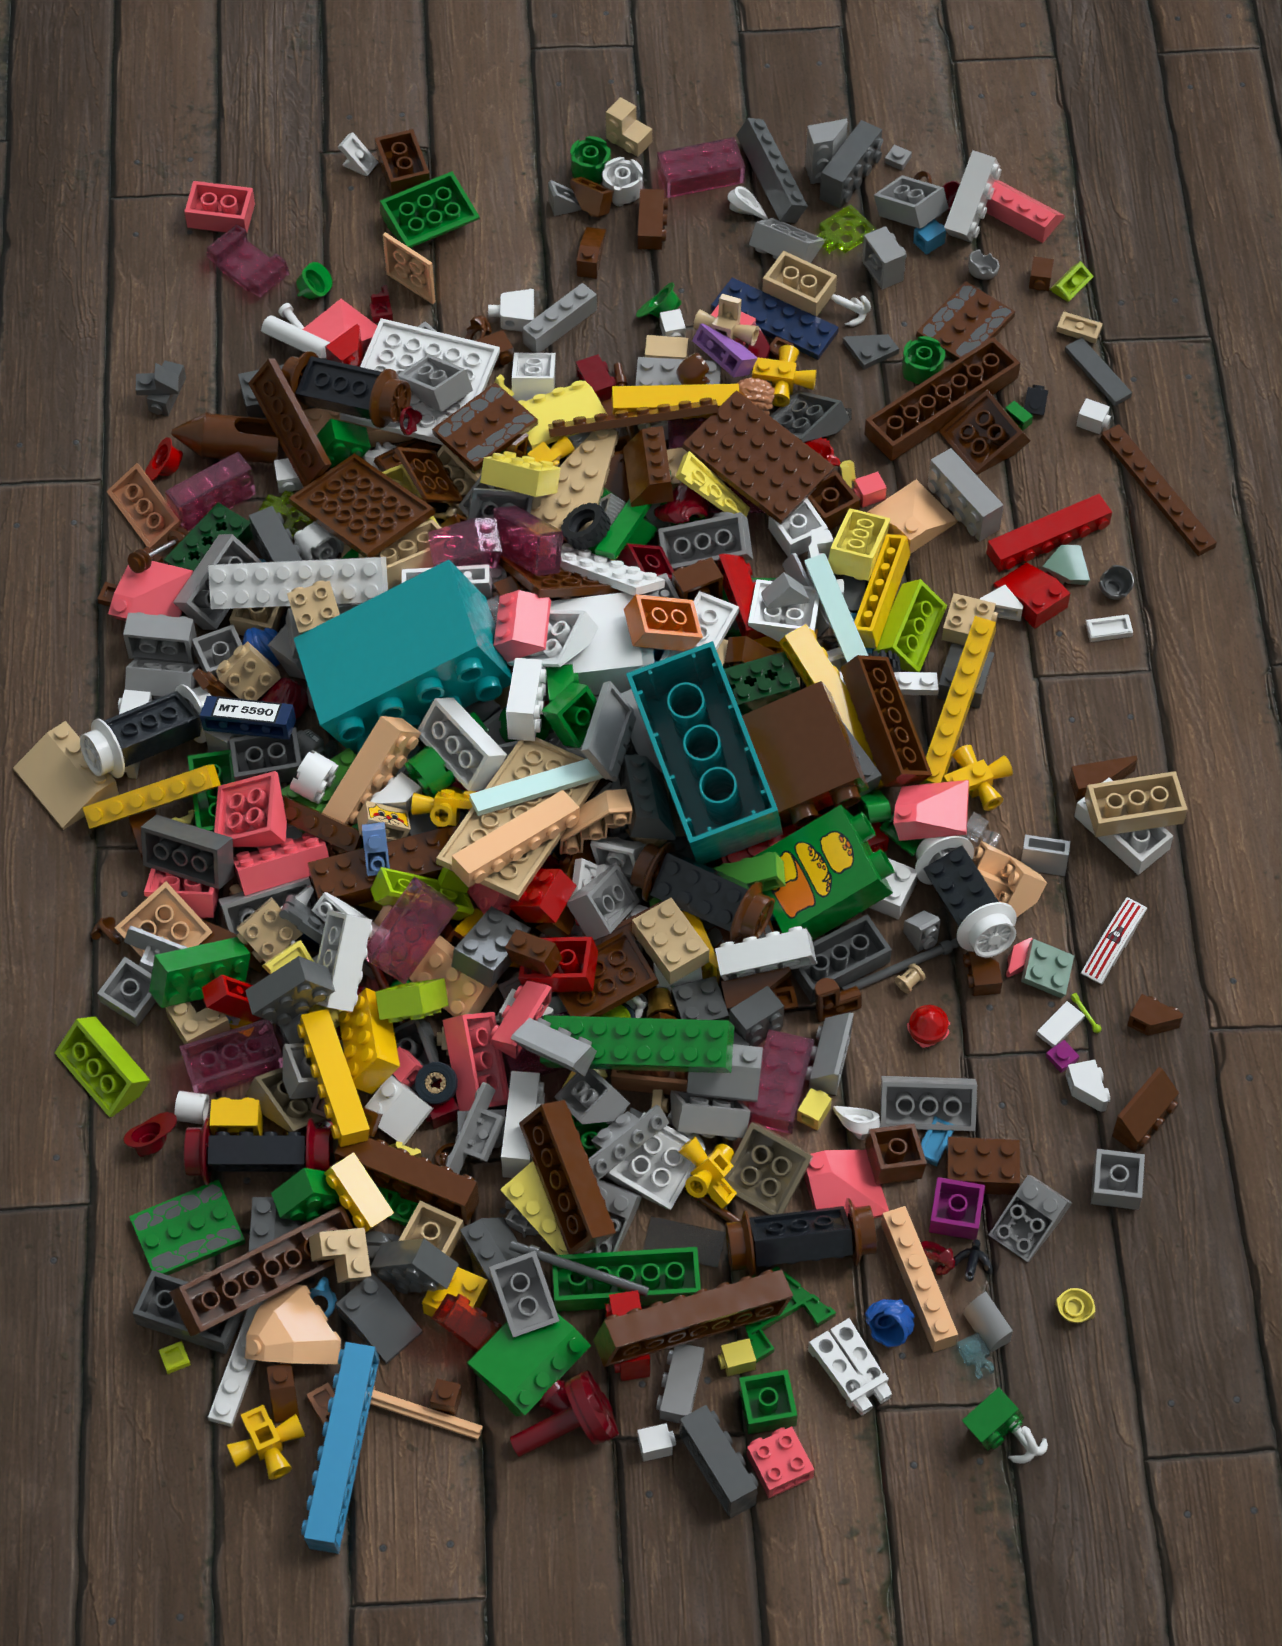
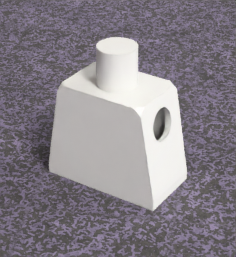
(515, 309)

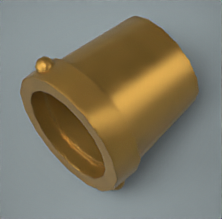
(660, 1001)

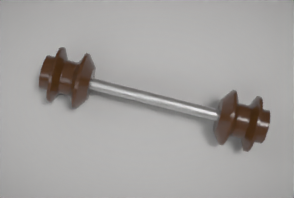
(141, 560)

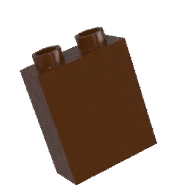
(806, 754)

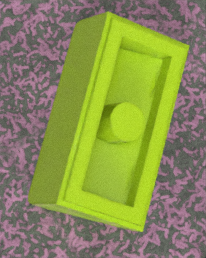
(1072, 282)

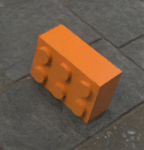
(662, 623)

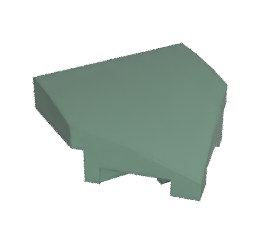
(1068, 565)

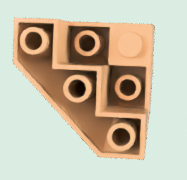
(604, 811)
(1008, 878)

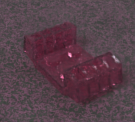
(246, 263)

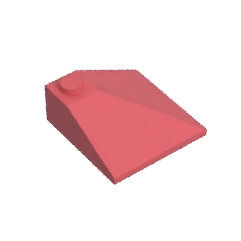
(338, 320)
(149, 591)
(932, 810)
(252, 811)
(198, 896)
(843, 1175)

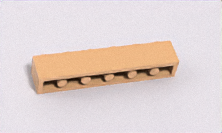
(515, 838)
(919, 1279)

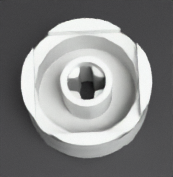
(624, 178)
(317, 543)
(314, 776)

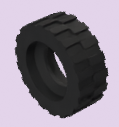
(592, 534)

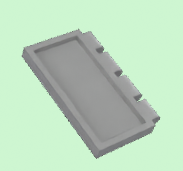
(609, 732)

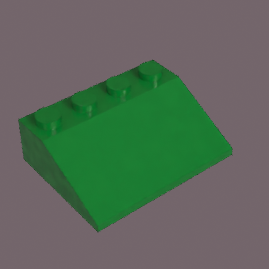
(428, 210)
(527, 1365)

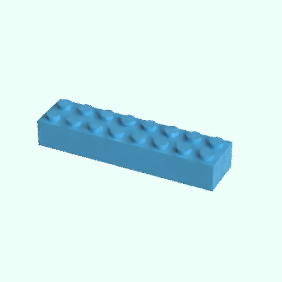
(341, 1447)

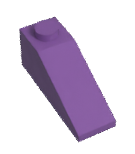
(726, 352)

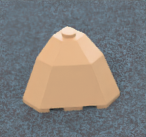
(292, 1330)

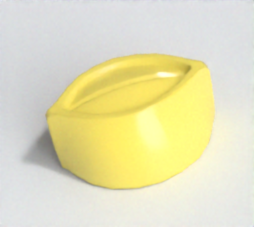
(1076, 1305)

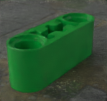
(875, 806)

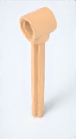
(426, 1415)

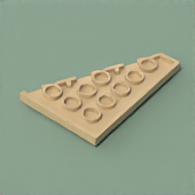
(579, 480)

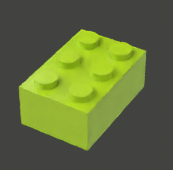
(412, 1000)

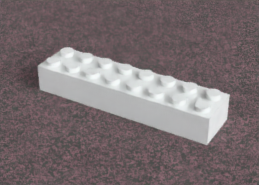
(269, 582)

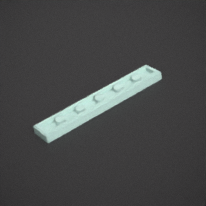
(835, 607)
(534, 787)

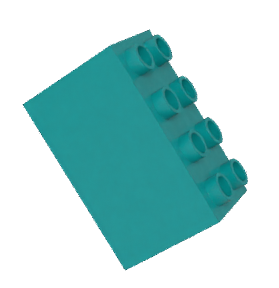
(401, 654)
(705, 753)

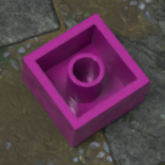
(956, 1208)

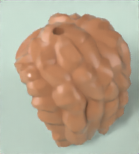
(758, 392)

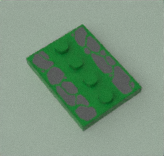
(187, 1229)

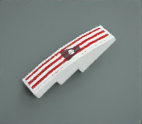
(1114, 940)

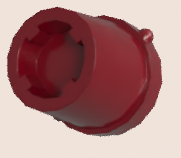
(555, 1398)

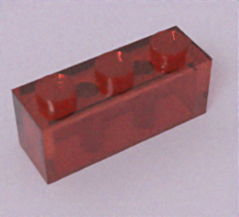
(464, 1322)

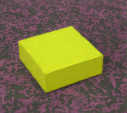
(174, 1357)

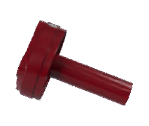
(587, 1410)

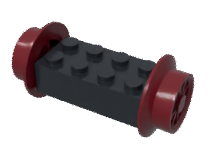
(256, 1153)

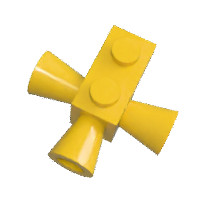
(783, 374)
(561, 449)
(980, 776)
(444, 807)
(709, 1171)
(266, 1441)

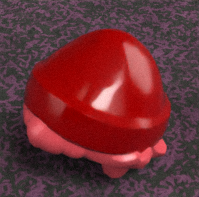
(928, 1025)

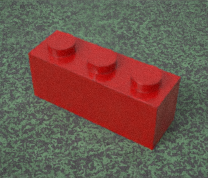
(229, 997)

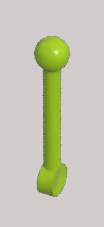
(1095, 1027)

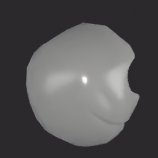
(983, 266)

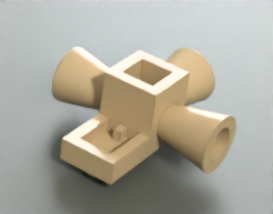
(728, 321)

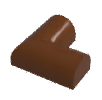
(832, 1001)

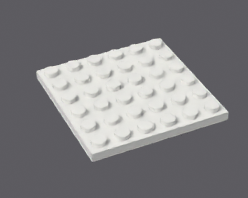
(402, 345)

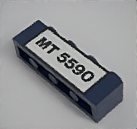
(248, 717)

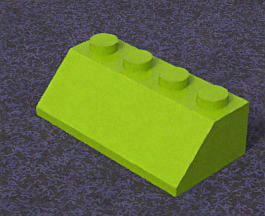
(912, 624)
(392, 883)
(101, 1065)

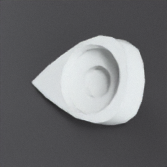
(744, 202)
(857, 1120)

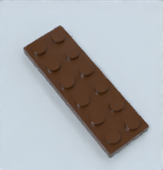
(289, 422)

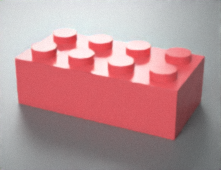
(278, 863)

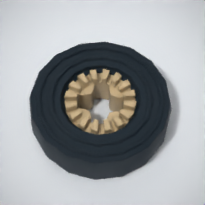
(439, 1071)

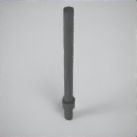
(945, 947)
(579, 1268)

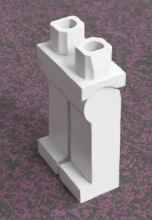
(850, 1366)

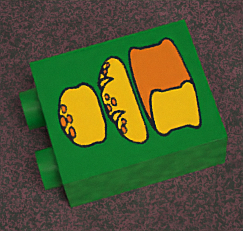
(829, 873)

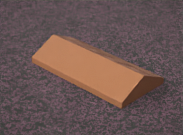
(144, 507)

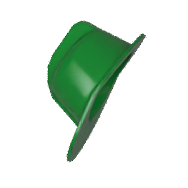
(314, 281)
(664, 301)

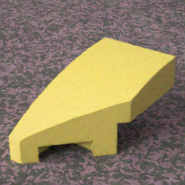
(848, 472)

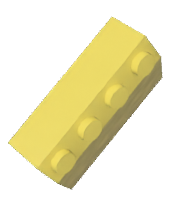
(560, 404)

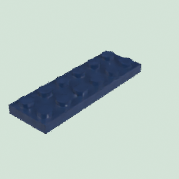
(777, 318)

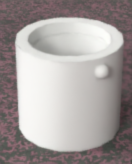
(191, 1107)

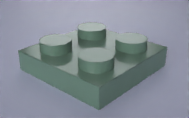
(1047, 968)

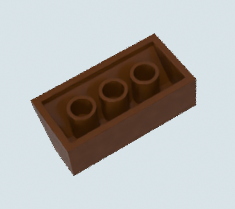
(648, 468)

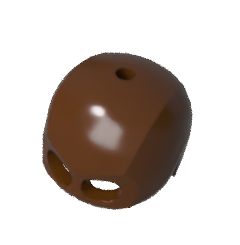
(693, 370)

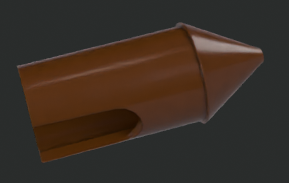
(224, 435)

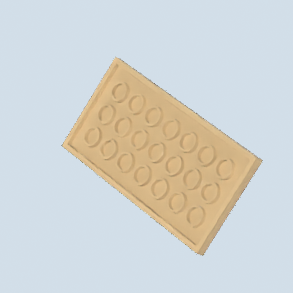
(523, 761)

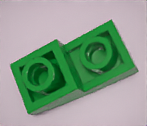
(402, 1208)

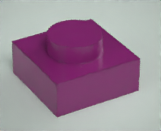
(1062, 1056)

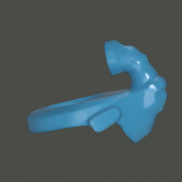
(324, 1289)

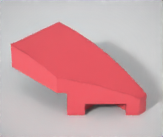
(1017, 958)

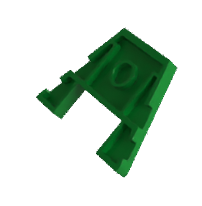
(801, 1298)

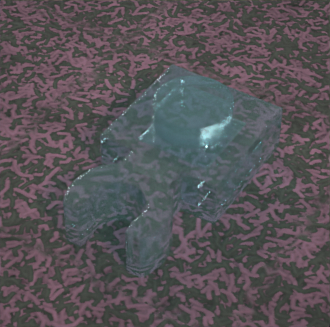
(974, 1352)

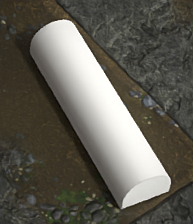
(294, 336)

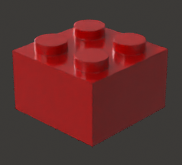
(544, 897)

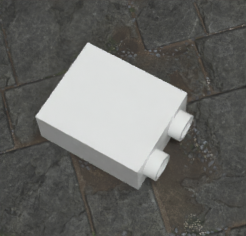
(611, 648)

